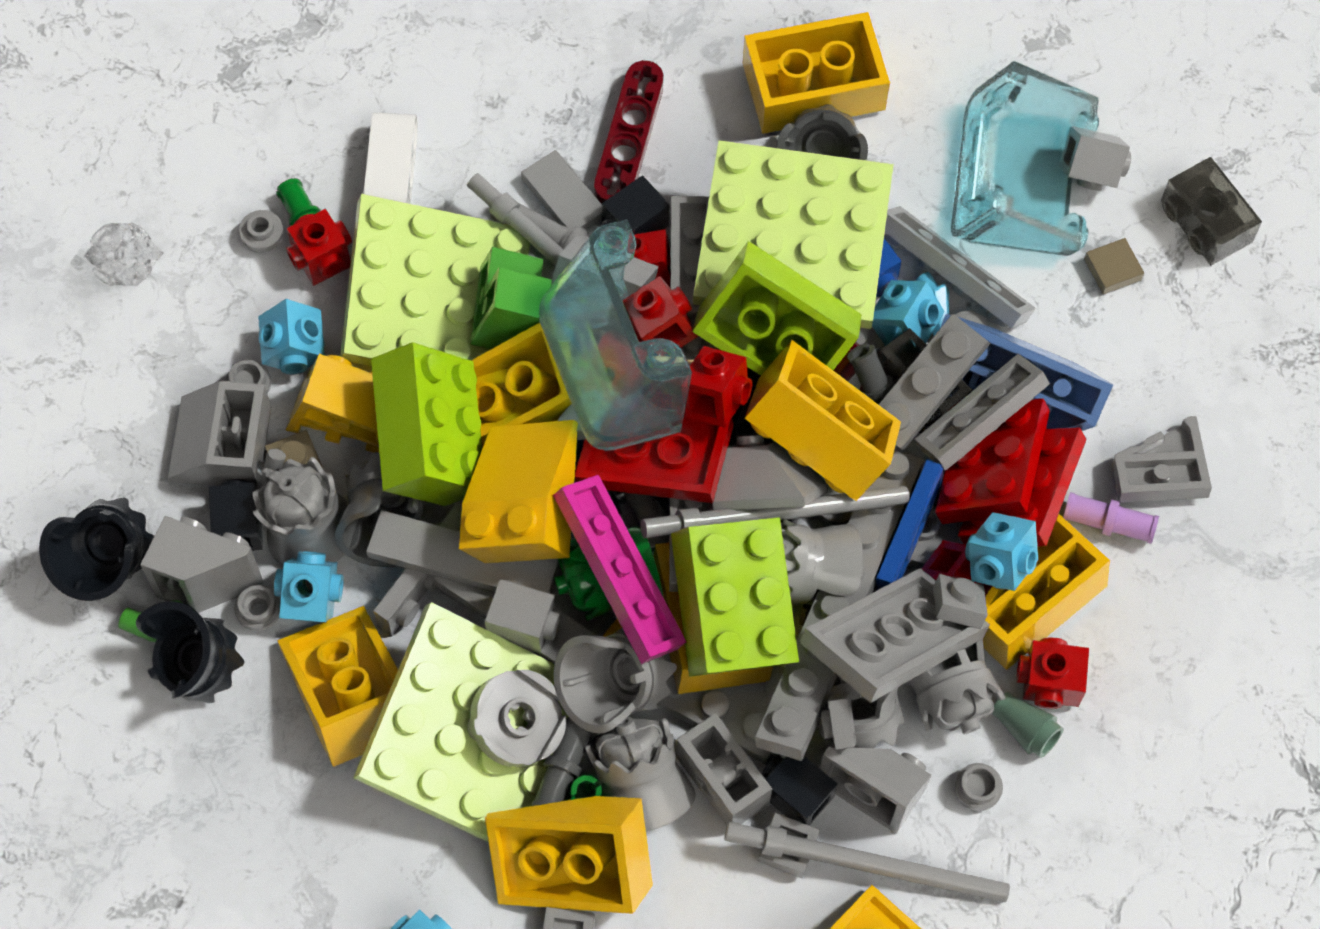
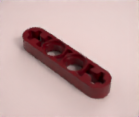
(626, 134)

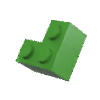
(507, 297)

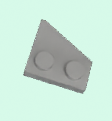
(1164, 467)

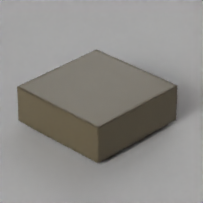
(1114, 266)

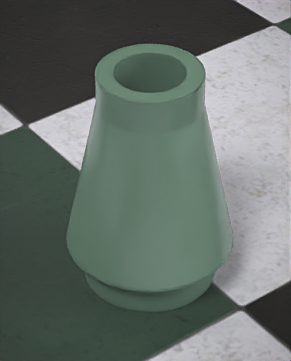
(1030, 726)

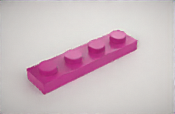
(619, 569)

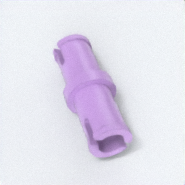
(1111, 517)

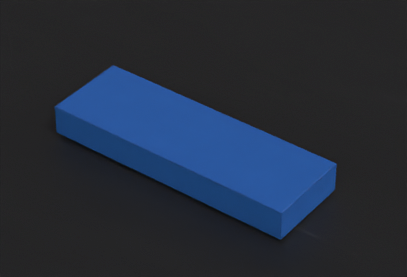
(911, 525)

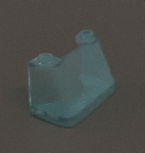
(1009, 163)
(616, 384)

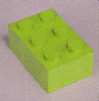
(766, 305)
(426, 423)
(734, 596)

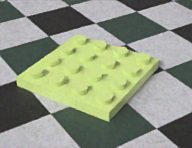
(805, 211)
(416, 278)
(422, 733)

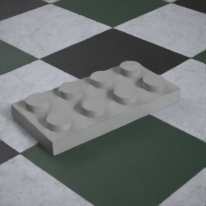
(888, 637)

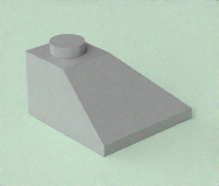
(764, 476)
(877, 781)

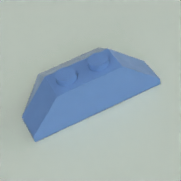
(1073, 392)

